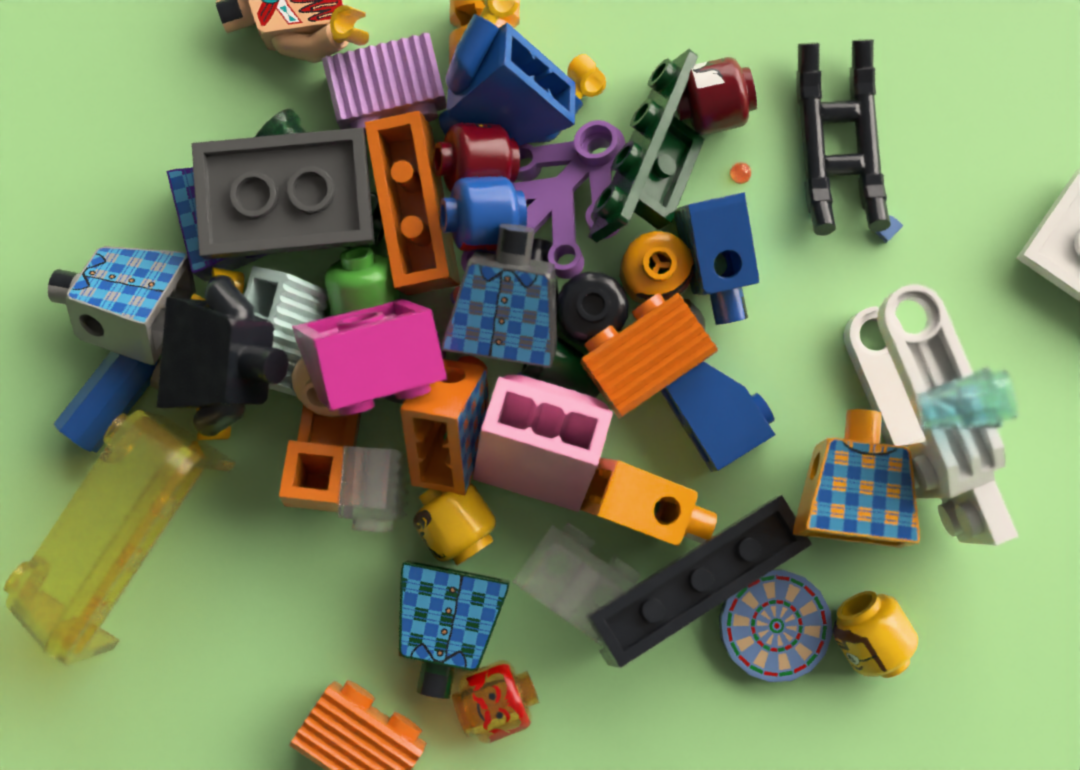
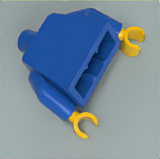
(510, 83)

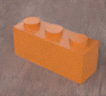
(409, 203)

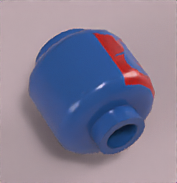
(478, 210)

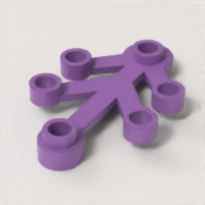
(556, 194)

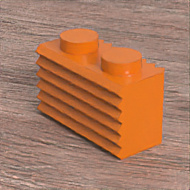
(646, 354)
(353, 735)

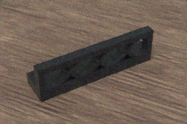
(696, 582)

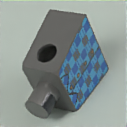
(506, 304)

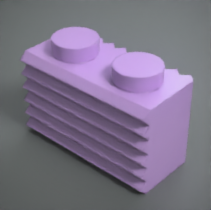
(385, 81)

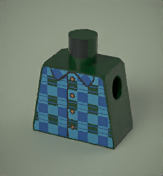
(446, 621)

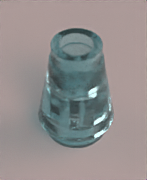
(969, 402)

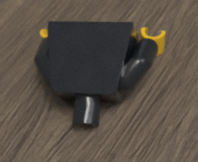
(217, 356)

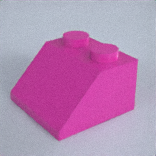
(371, 355)

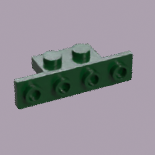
(655, 160)

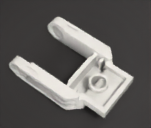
(945, 462)

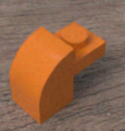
(315, 461)

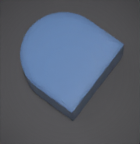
(887, 234)

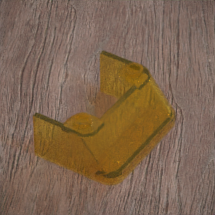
(107, 534)

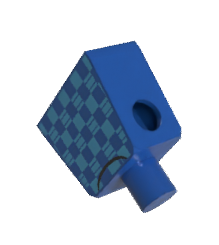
(721, 228)

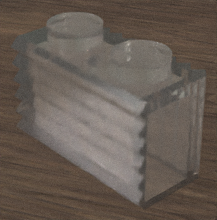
(373, 488)

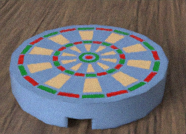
(776, 627)

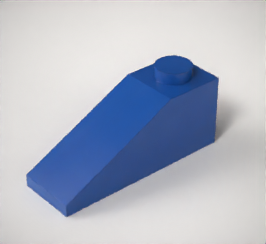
(719, 415)

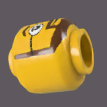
(875, 634)

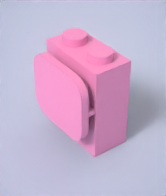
(541, 441)

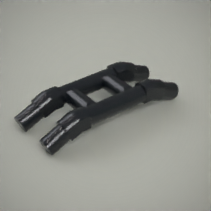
(860, 110)

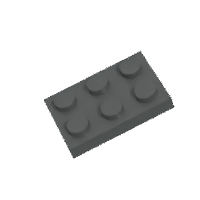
(282, 193)

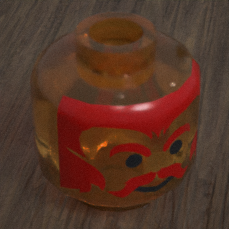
(495, 701)

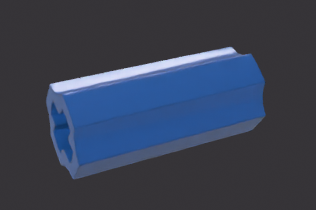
(104, 397)

